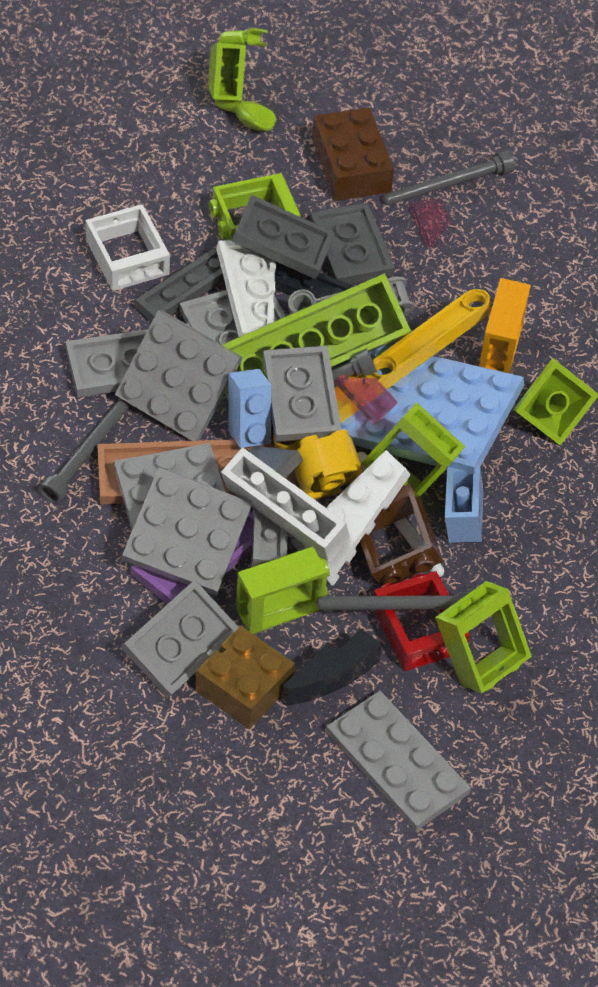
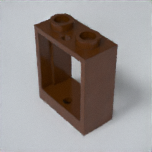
(418, 561)

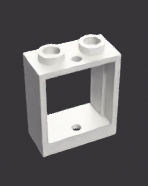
(132, 269)

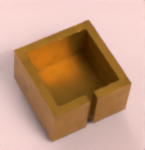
(244, 677)

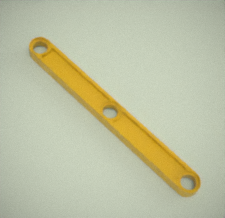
(418, 347)

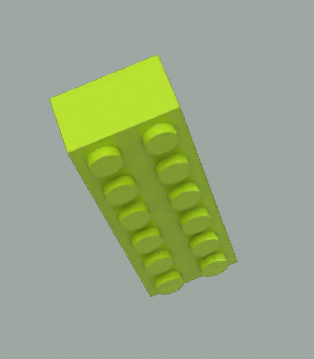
(345, 323)

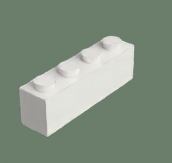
(285, 504)

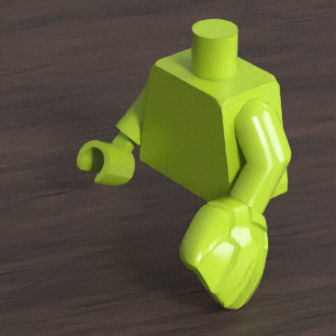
(227, 78)

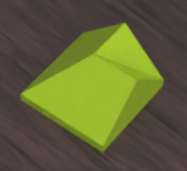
(556, 401)

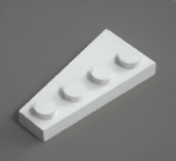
(249, 285)
(361, 505)

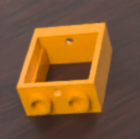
(504, 325)

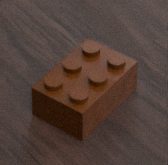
(352, 154)

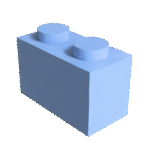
(249, 408)
(464, 506)

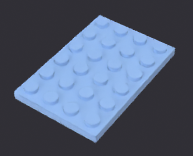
(460, 396)

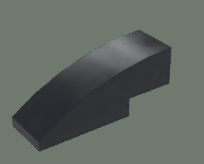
(332, 669)

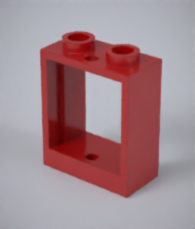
(421, 650)

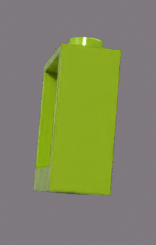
(238, 194)
(429, 436)
(281, 589)
(465, 615)

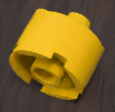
(327, 464)

